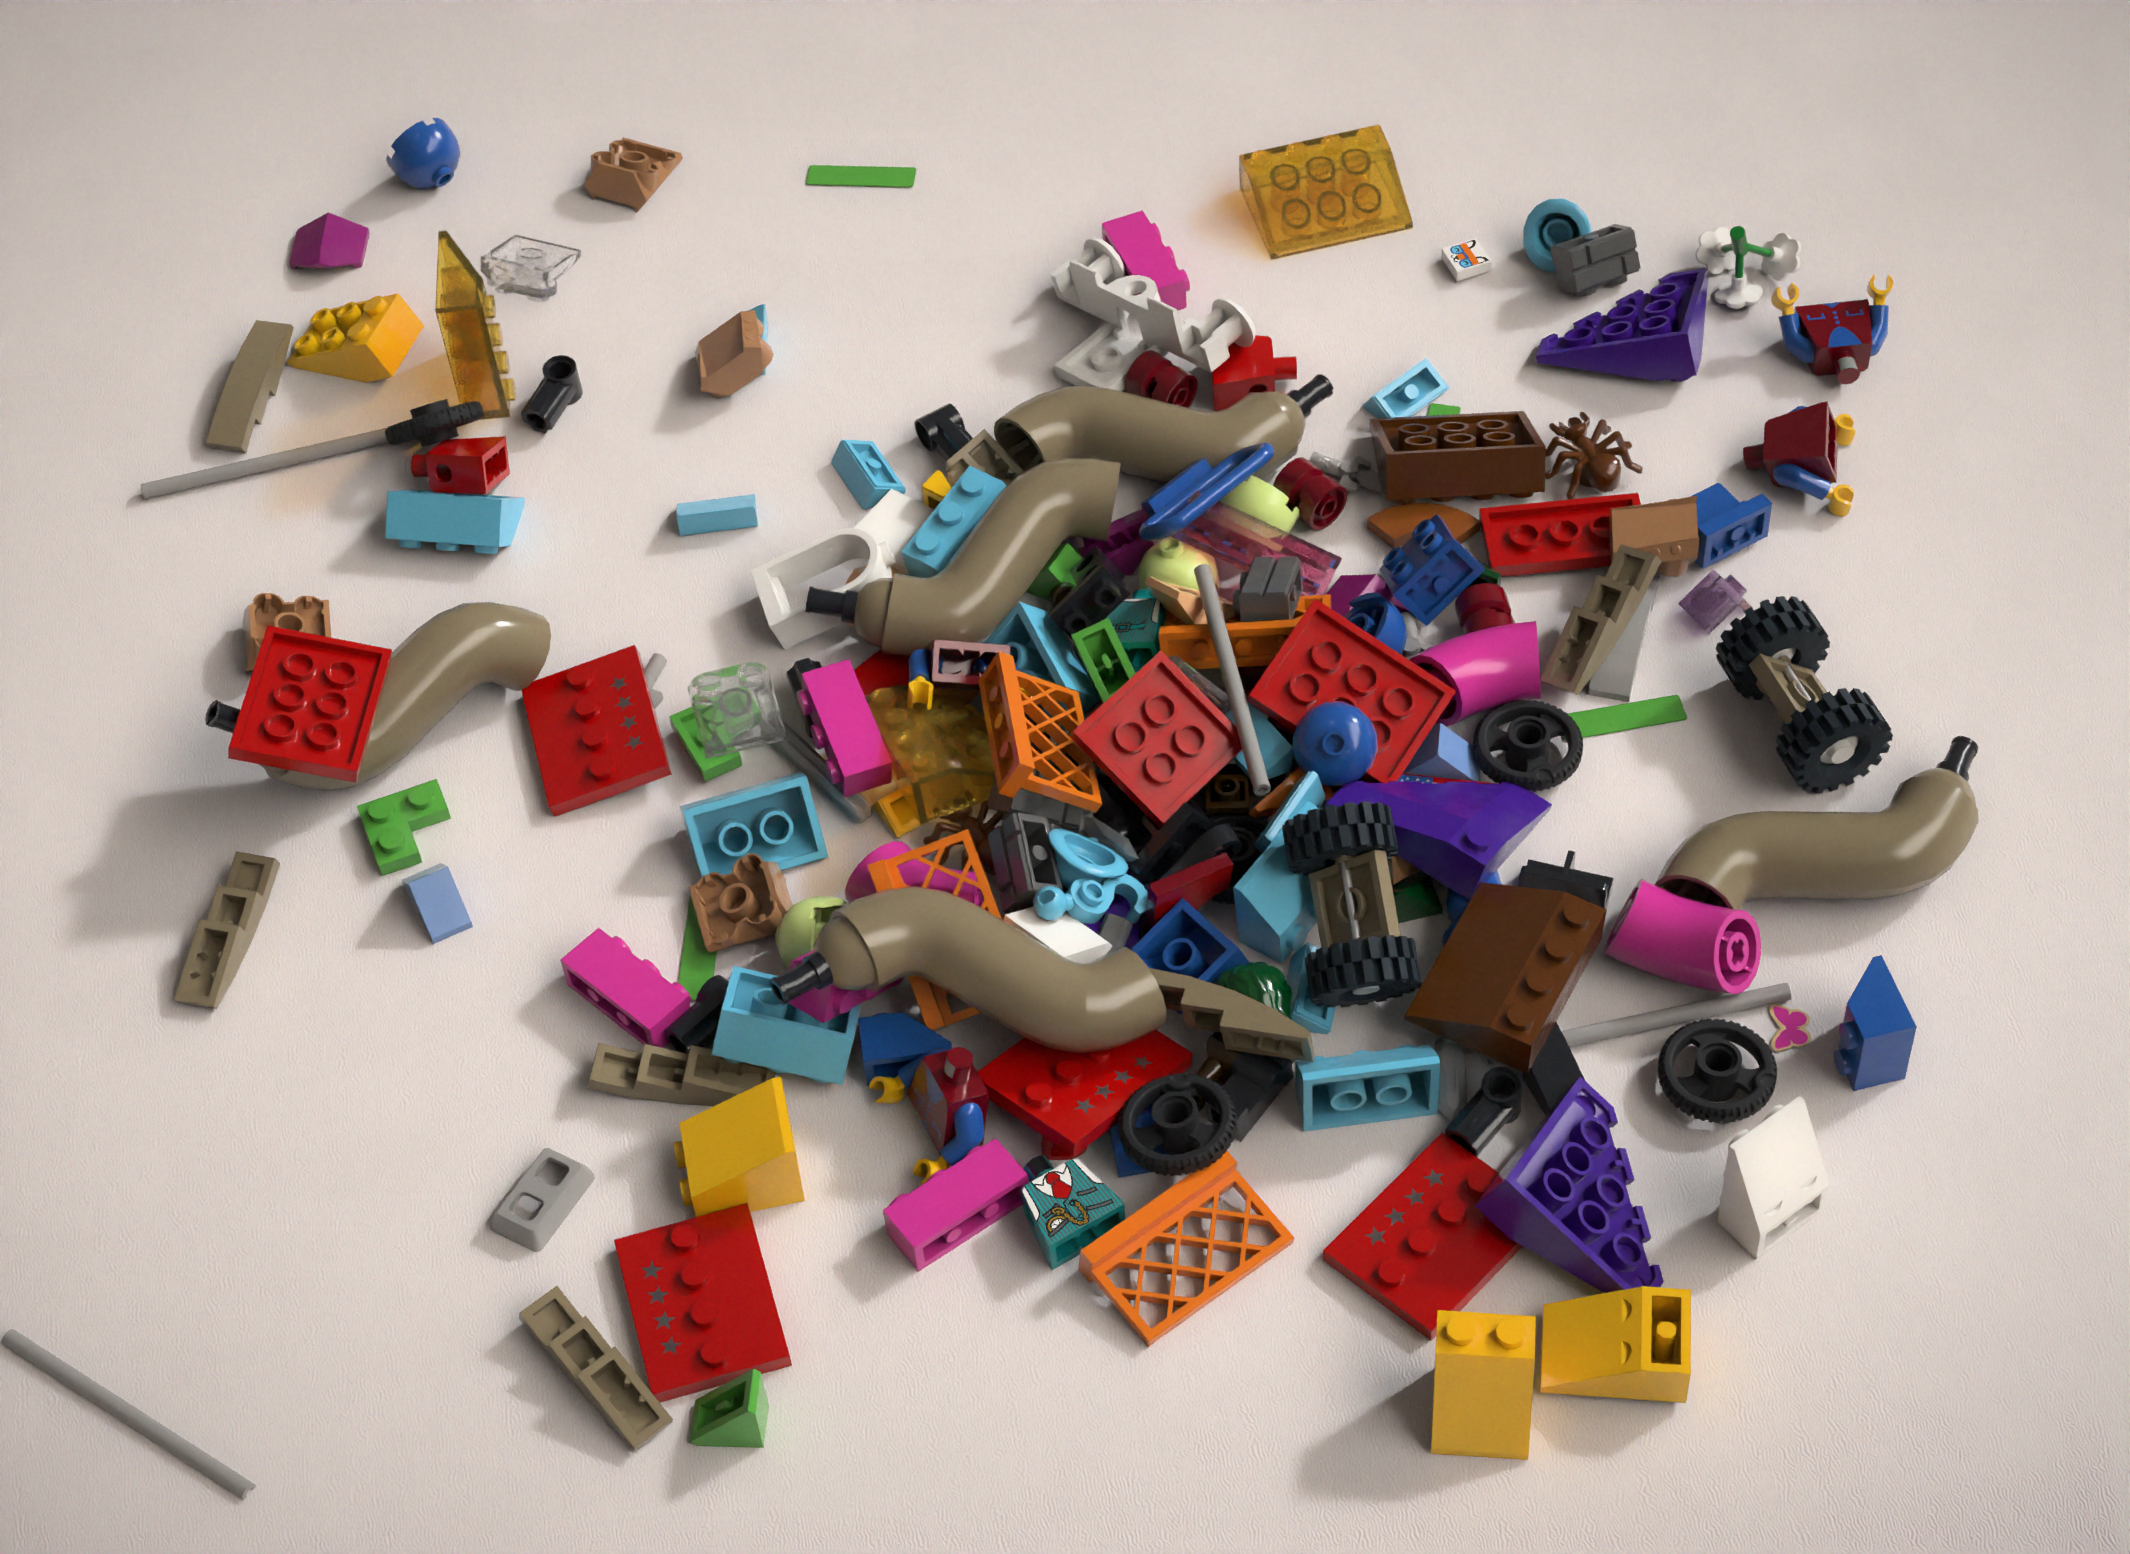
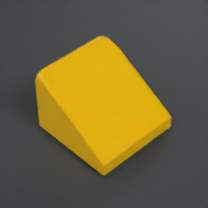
(935, 489)
(897, 813)

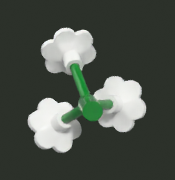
(1726, 251)

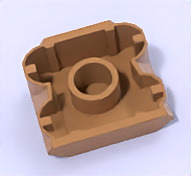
(630, 171)
(732, 355)
(1658, 528)
(303, 615)
(741, 903)

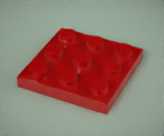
(1159, 739)

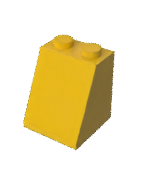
(740, 1153)
(1483, 1384)

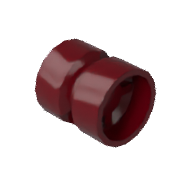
(1160, 380)
(1314, 494)
(1483, 608)

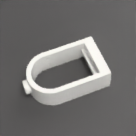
(806, 562)

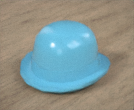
(1549, 225)
(1084, 858)

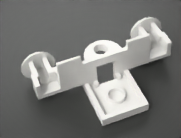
(1107, 353)

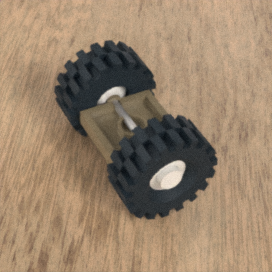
(1823, 735)
(1354, 904)

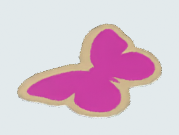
(1792, 1028)

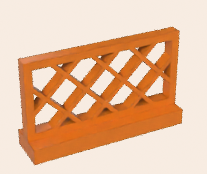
(1251, 642)
(1011, 730)
(887, 875)
(1161, 1216)

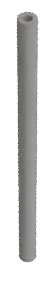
(263, 463)
(1232, 680)
(1675, 1015)
(127, 1414)

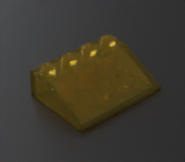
(1324, 191)
(470, 334)
(936, 753)

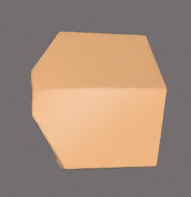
(1184, 601)

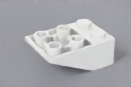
(1773, 1179)

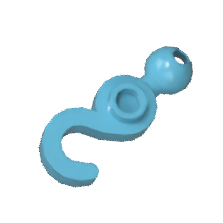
(1089, 900)

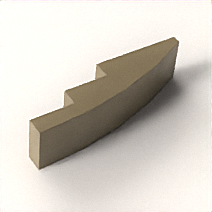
(248, 386)
(1601, 621)
(228, 931)
(1241, 1020)
(672, 1075)
(595, 1368)

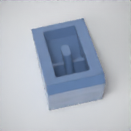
(1444, 756)
(437, 902)

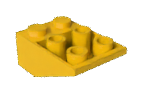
(358, 339)
(1619, 1345)

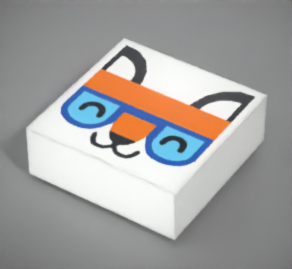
(1466, 259)

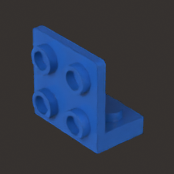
(1728, 524)
(1429, 570)

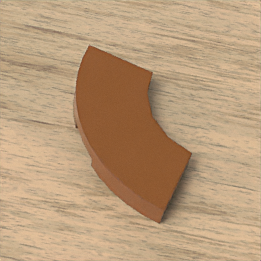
(1398, 522)

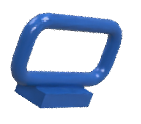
(1168, 504)

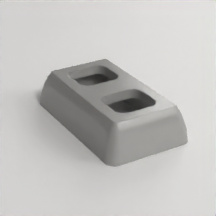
(557, 1201)

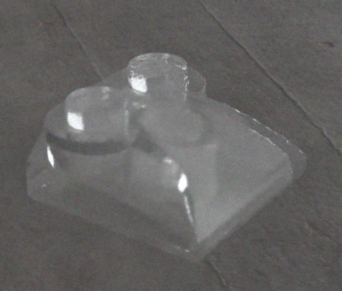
(527, 267)
(736, 709)

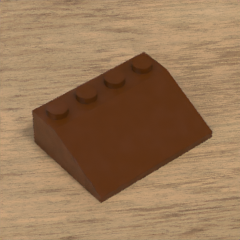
(1458, 456)
(1508, 971)

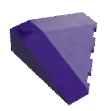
(1642, 337)
(1453, 828)
(1571, 1199)

